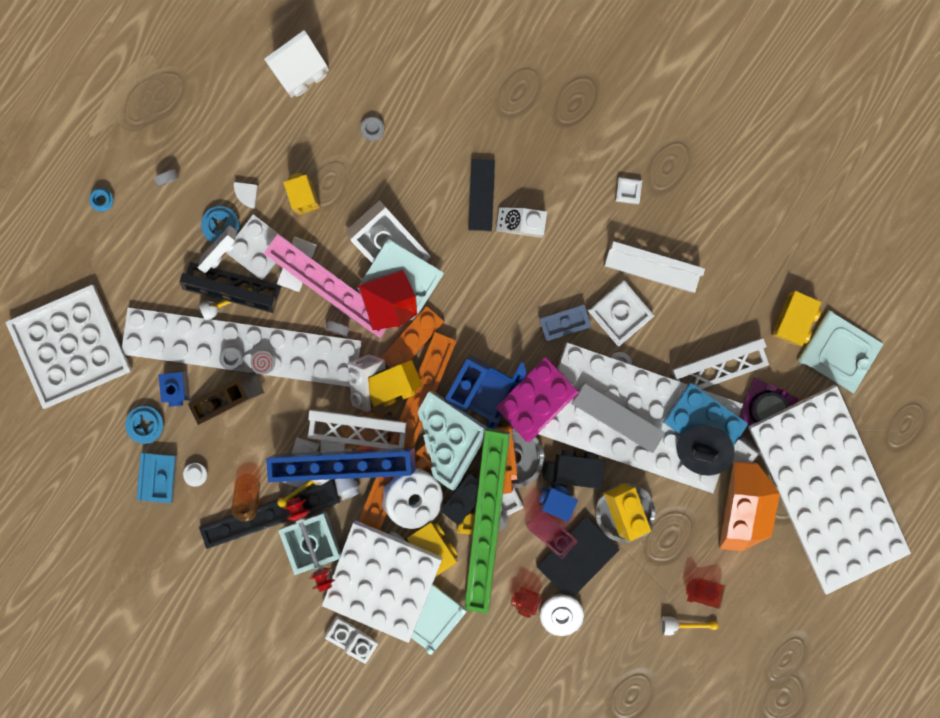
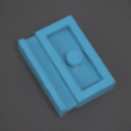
(156, 477)

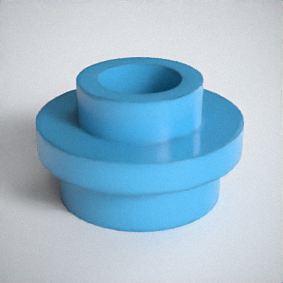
(94, 199)

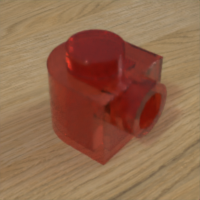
(526, 602)

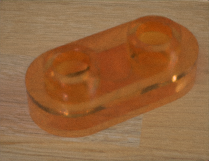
(245, 498)

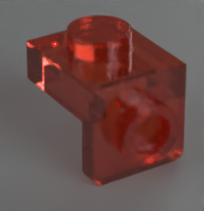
(705, 592)

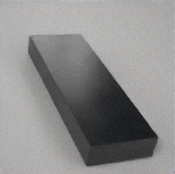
(481, 195)

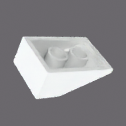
(297, 64)
(375, 228)

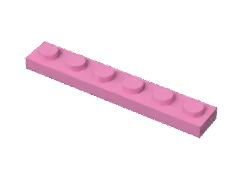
(320, 281)

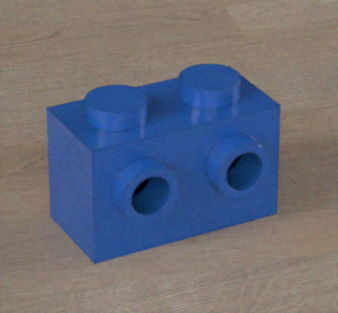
(557, 501)

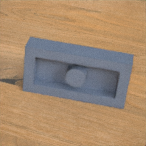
(565, 323)

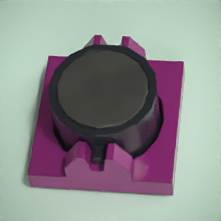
(765, 403)

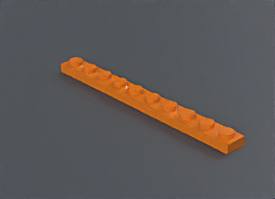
(430, 376)

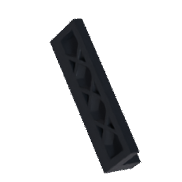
(230, 292)

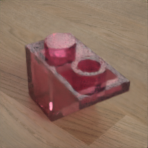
(551, 533)

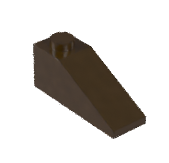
(226, 397)

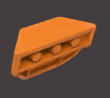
(749, 507)

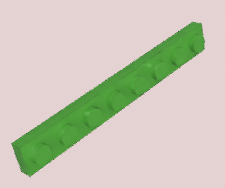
(487, 520)

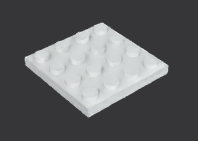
(68, 346)
(382, 581)

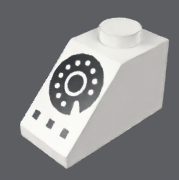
(521, 221)

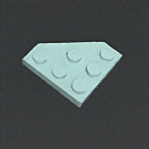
(449, 438)

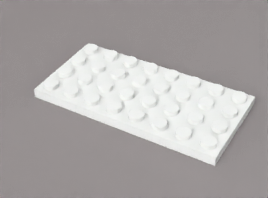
(639, 392)
(829, 489)

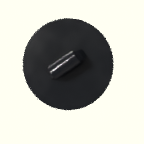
(705, 450)

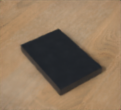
(582, 561)

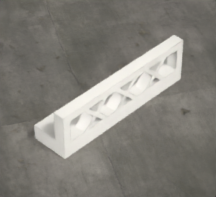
(653, 267)
(722, 358)
(359, 421)

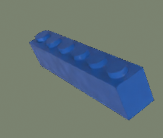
(341, 464)

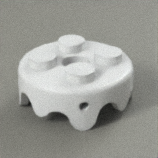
(402, 488)

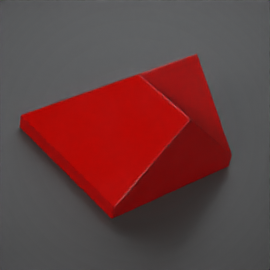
(388, 300)

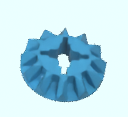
(219, 213)
(135, 418)

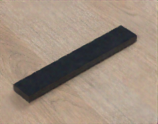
(267, 516)

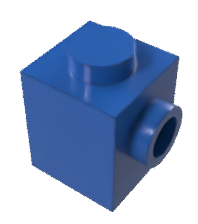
(174, 388)

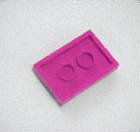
(537, 399)

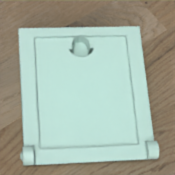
(420, 274)
(836, 349)
(437, 619)

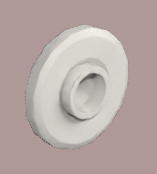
(561, 615)

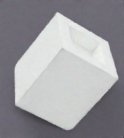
(745, 450)

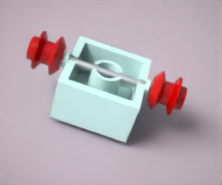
(310, 543)

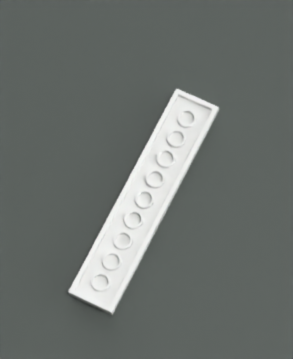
(201, 342)

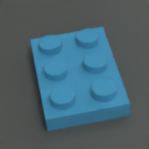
(698, 408)

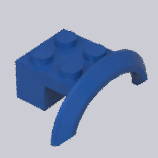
(483, 389)

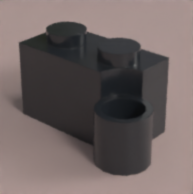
(575, 470)
(462, 499)

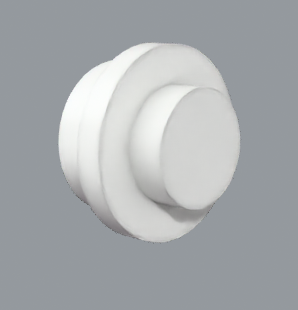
(195, 474)

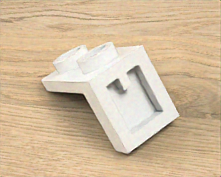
(358, 376)

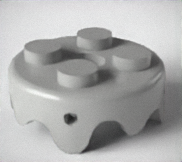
(531, 460)
(605, 518)

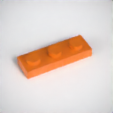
(413, 338)

